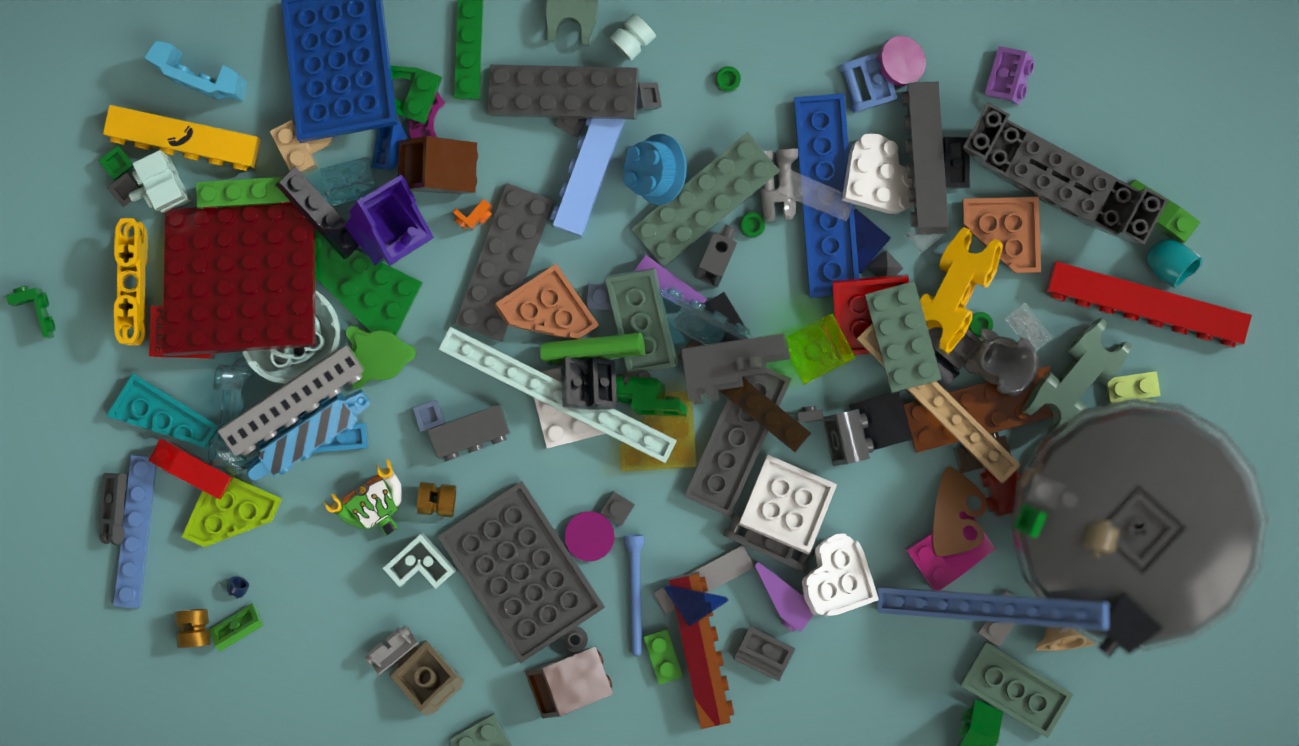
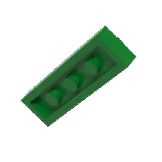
(468, 49)

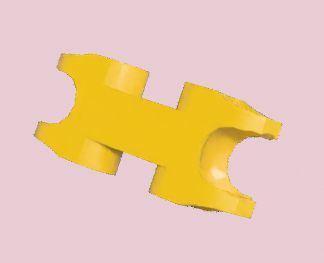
(124, 249)
(963, 274)

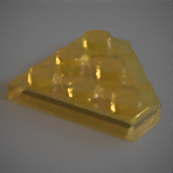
(676, 427)

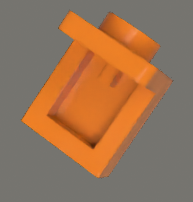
(478, 215)

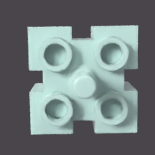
(160, 183)

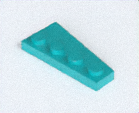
(155, 410)

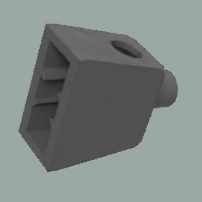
(715, 262)

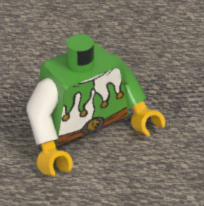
(371, 502)

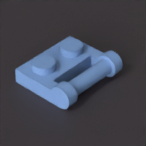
(878, 87)

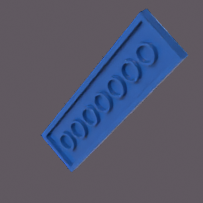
(824, 158)

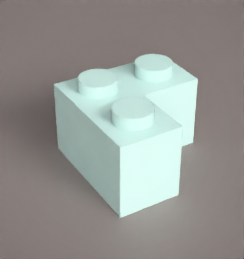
(423, 557)

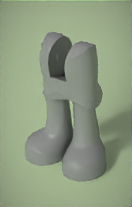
(784, 160)

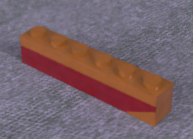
(704, 661)

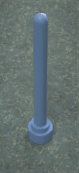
(634, 545)

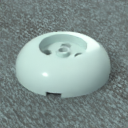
(284, 364)

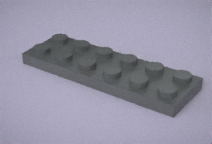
(563, 91)
(504, 259)
(733, 449)

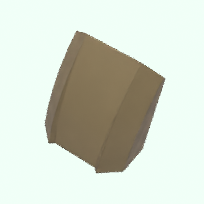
(426, 678)

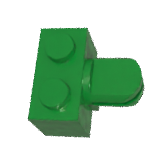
(980, 725)

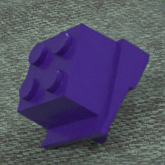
(388, 223)

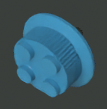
(656, 169)

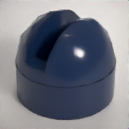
(237, 587)

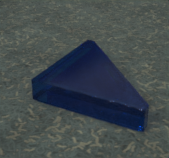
(869, 240)
(693, 603)

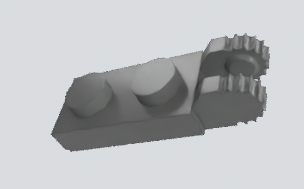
(112, 508)

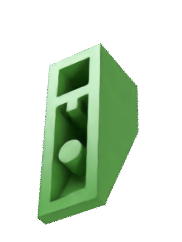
(1173, 220)

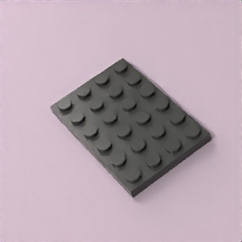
(521, 572)

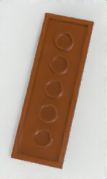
(984, 404)

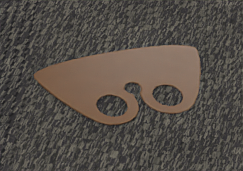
(950, 501)

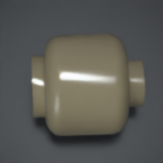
(1100, 537)

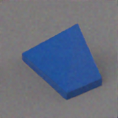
(386, 146)

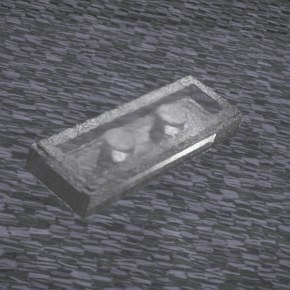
(814, 195)

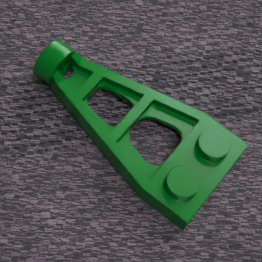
(421, 93)

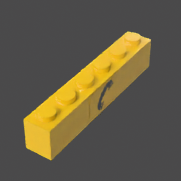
(182, 137)

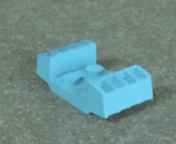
(167, 58)

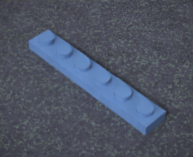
(137, 528)

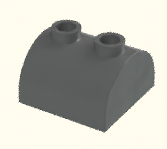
(847, 437)

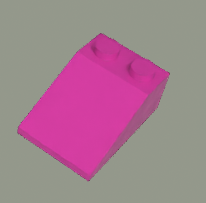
(943, 570)

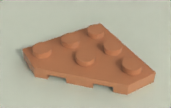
(1012, 222)
(547, 307)

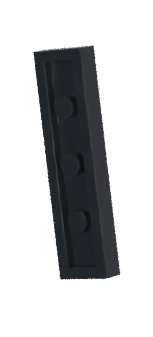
(317, 211)

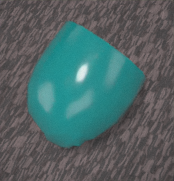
(1173, 261)

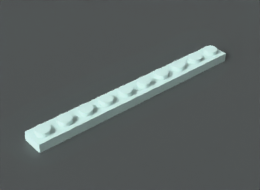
(550, 392)

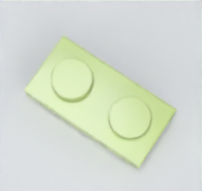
(1136, 386)

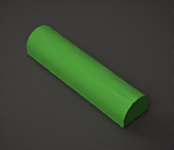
(600, 347)

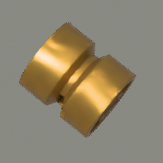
(445, 499)
(193, 637)

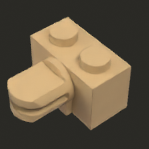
(296, 153)

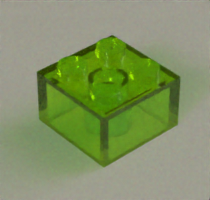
(819, 349)

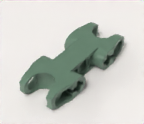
(578, 11)
(1089, 363)

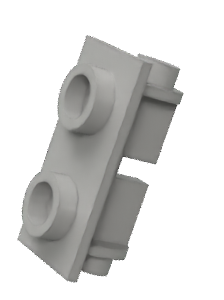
(398, 645)

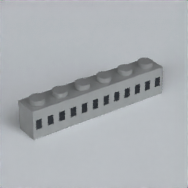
(291, 400)

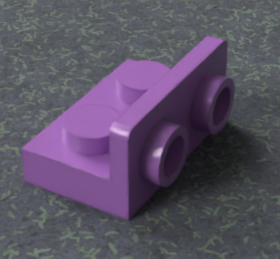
(1010, 75)

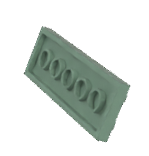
(706, 199)

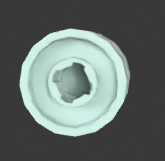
(632, 37)

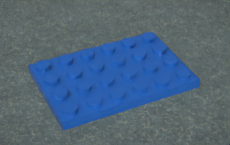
(338, 67)

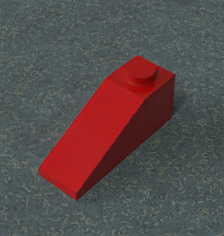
(190, 468)

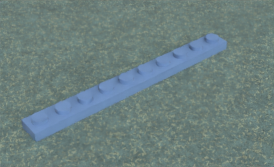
(994, 608)

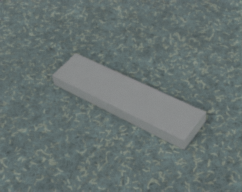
(716, 574)

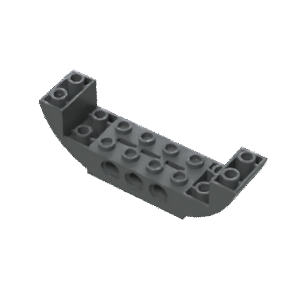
(1062, 178)

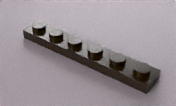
(764, 411)

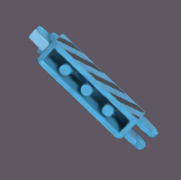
(307, 434)

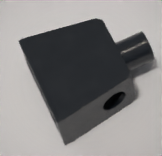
(1128, 627)

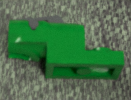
(647, 395)

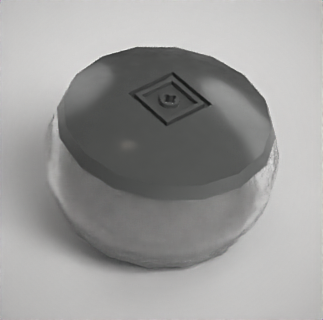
(1158, 469)

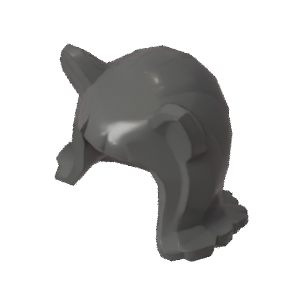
(1005, 362)

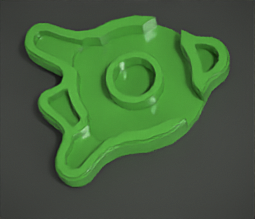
(379, 353)

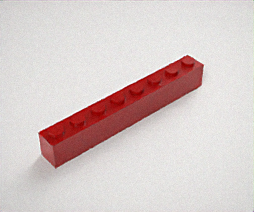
(1148, 304)

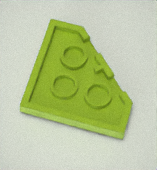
(237, 511)

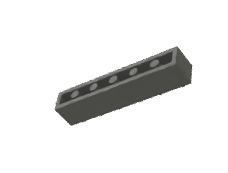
(926, 158)

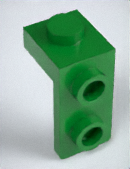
(23, 296)

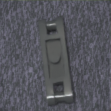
(767, 546)

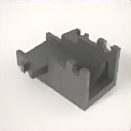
(724, 364)

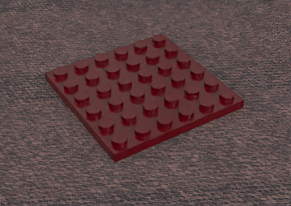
(238, 279)

